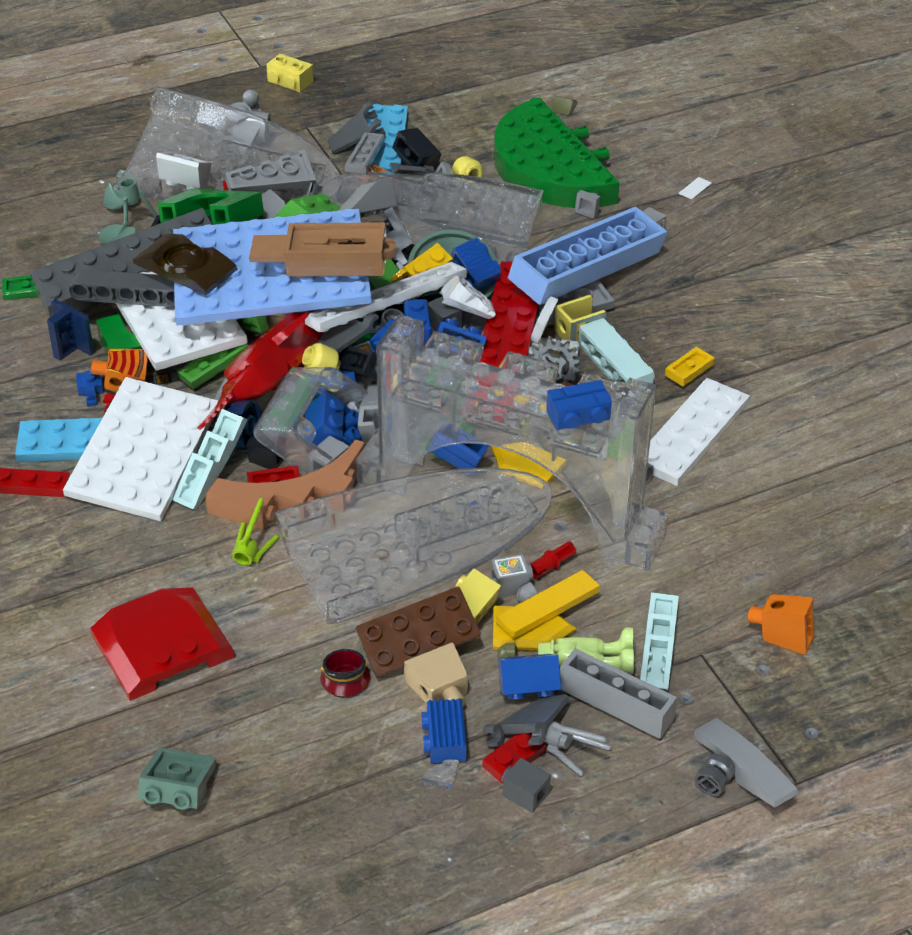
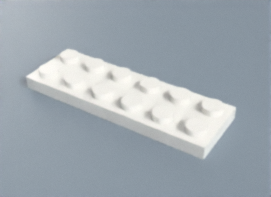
(694, 429)

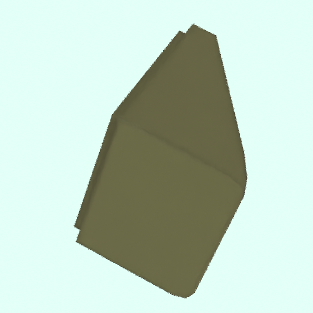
(563, 105)

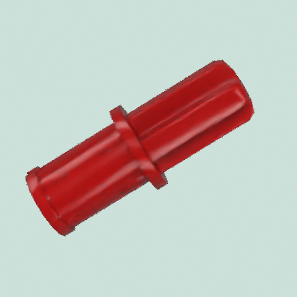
(552, 559)

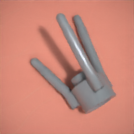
(561, 736)

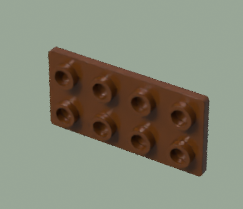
(417, 630)

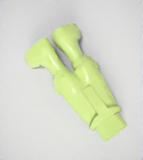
(620, 651)

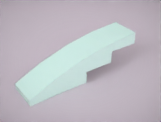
(211, 458)
(659, 640)

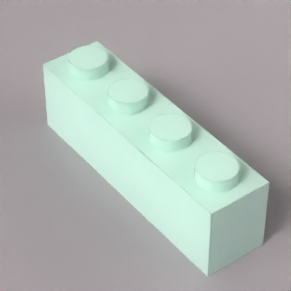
(612, 353)

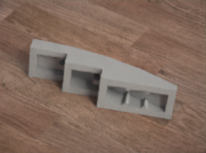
(751, 766)

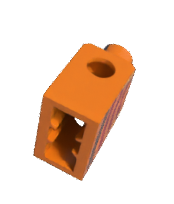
(121, 364)

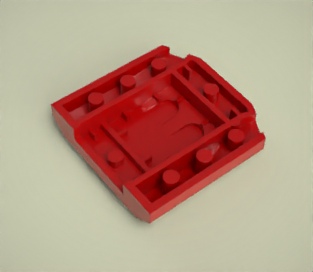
(159, 638)

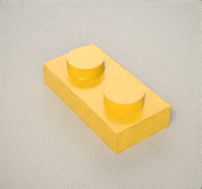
(689, 366)

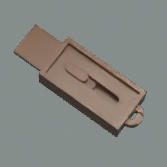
(327, 249)

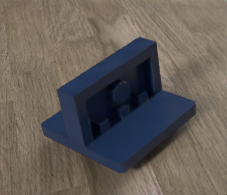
(69, 331)

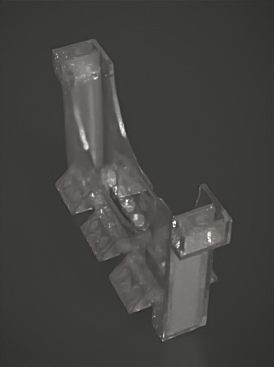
(449, 397)

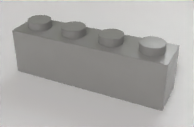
(617, 693)

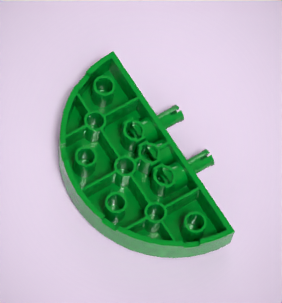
(544, 154)

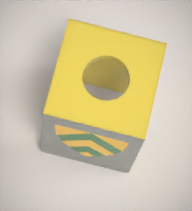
(574, 314)

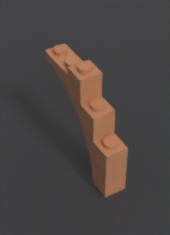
(238, 499)

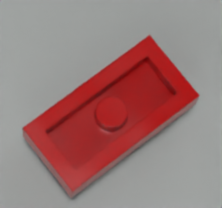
(273, 475)
(510, 753)

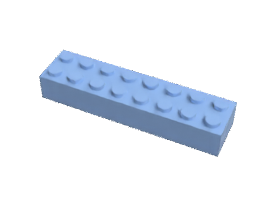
(586, 255)

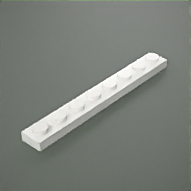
(386, 296)

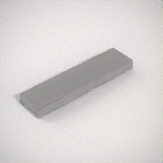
(364, 153)

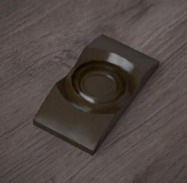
(186, 263)

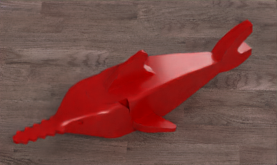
(266, 361)

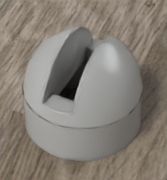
(526, 592)

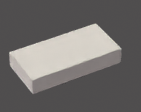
(543, 319)

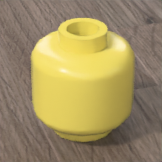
(467, 166)
(321, 356)

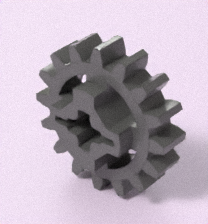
(562, 356)

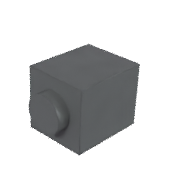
(441, 311)
(526, 785)

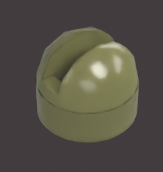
(507, 650)

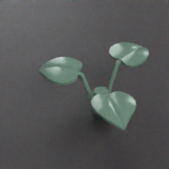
(117, 199)

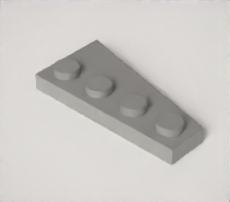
(277, 175)

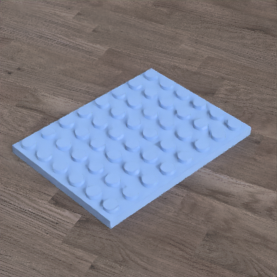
(264, 286)

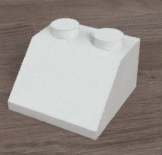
(183, 170)

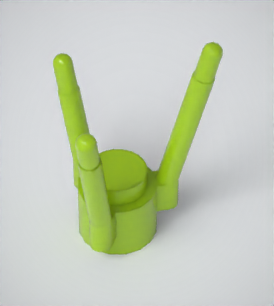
(246, 547)

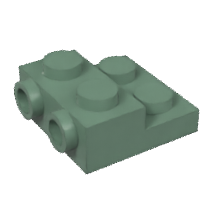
(176, 778)

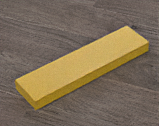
(548, 604)

